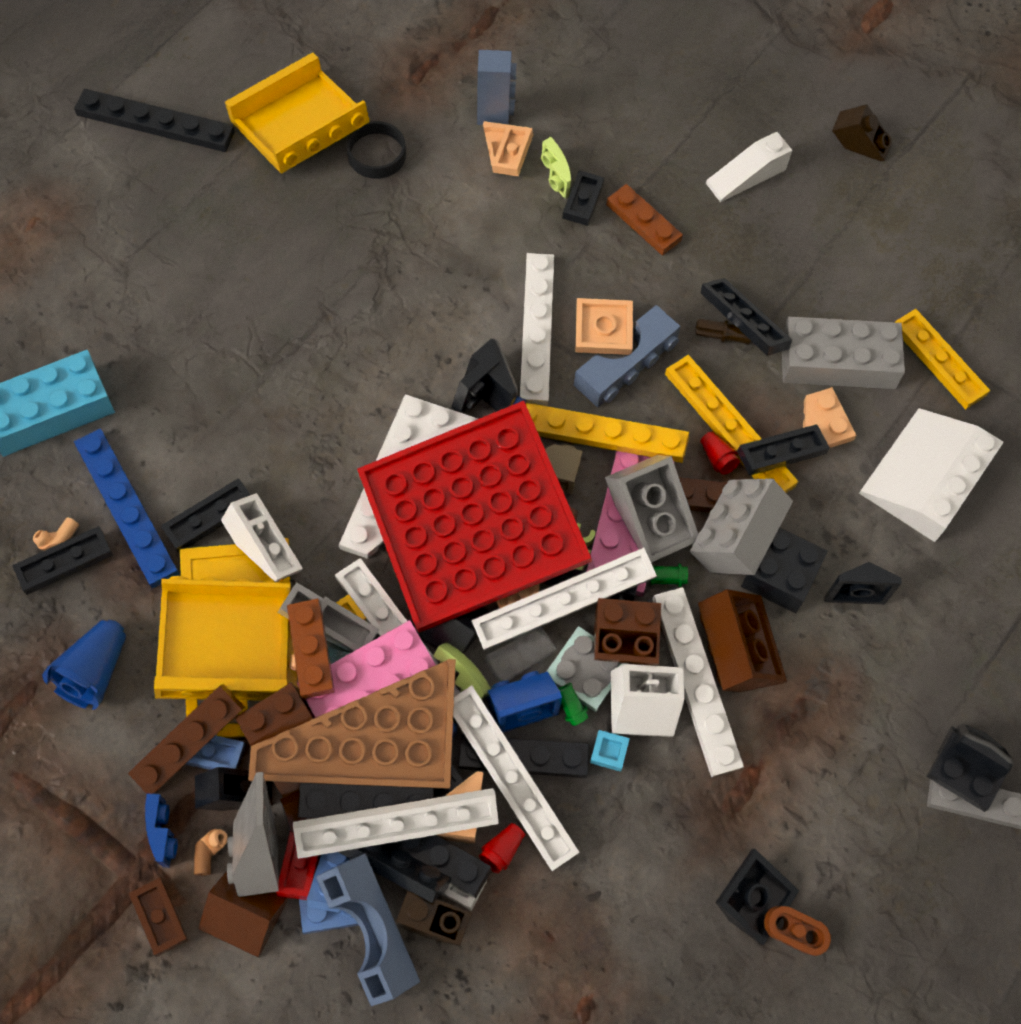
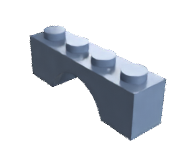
(603, 377)
(386, 964)

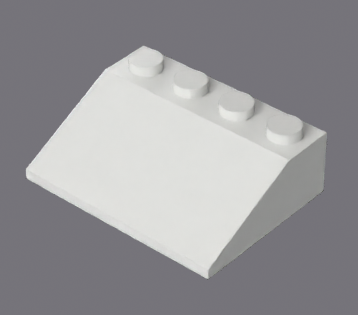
(931, 471)

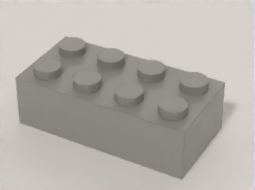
(843, 353)

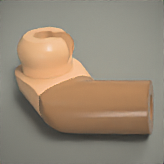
(206, 848)

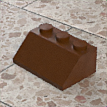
(741, 641)

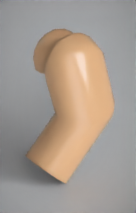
(47, 540)

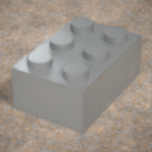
(741, 526)

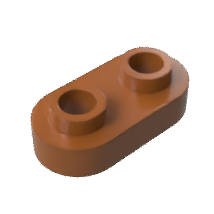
(795, 930)

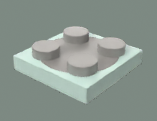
(577, 666)

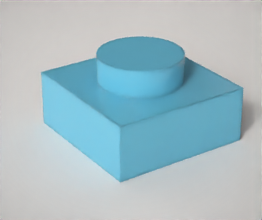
(609, 750)

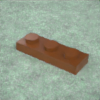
(644, 219)
(310, 648)

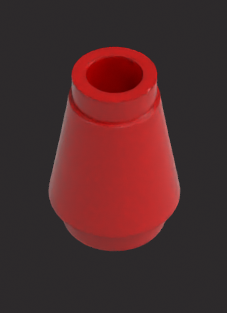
(721, 455)
(502, 848)

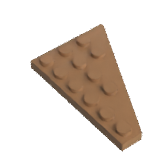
(379, 740)

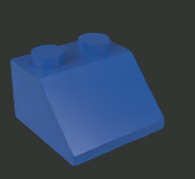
(524, 701)

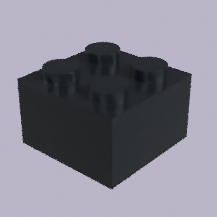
(786, 571)

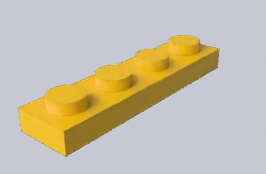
(942, 359)

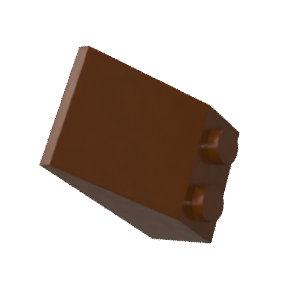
(273, 716)

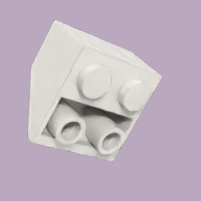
(646, 699)

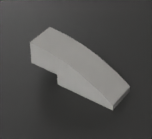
(340, 625)

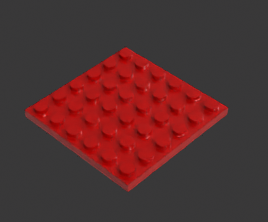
(473, 516)

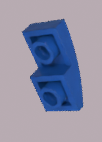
(161, 839)

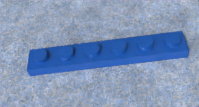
(126, 508)

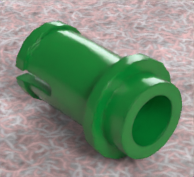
(670, 575)
(572, 705)

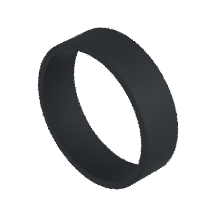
(376, 172)

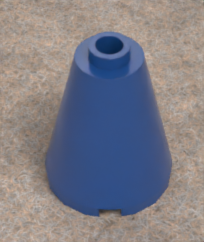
(87, 665)

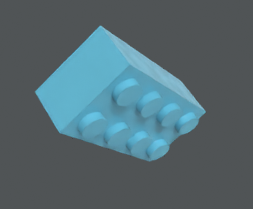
(51, 402)

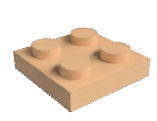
(604, 326)

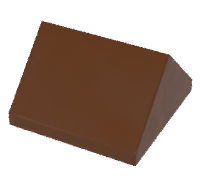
(241, 920)

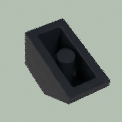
(223, 789)

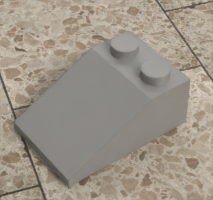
(653, 506)
(254, 844)

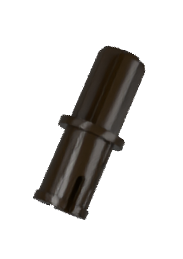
(720, 331)

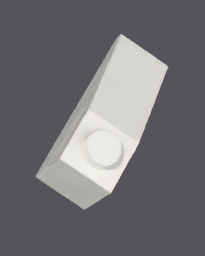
(754, 165)
(260, 538)

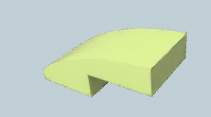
(559, 170)
(468, 673)

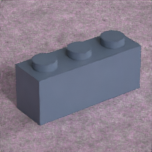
(495, 86)

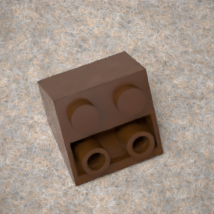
(627, 631)

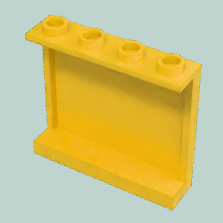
(295, 113)
(220, 636)

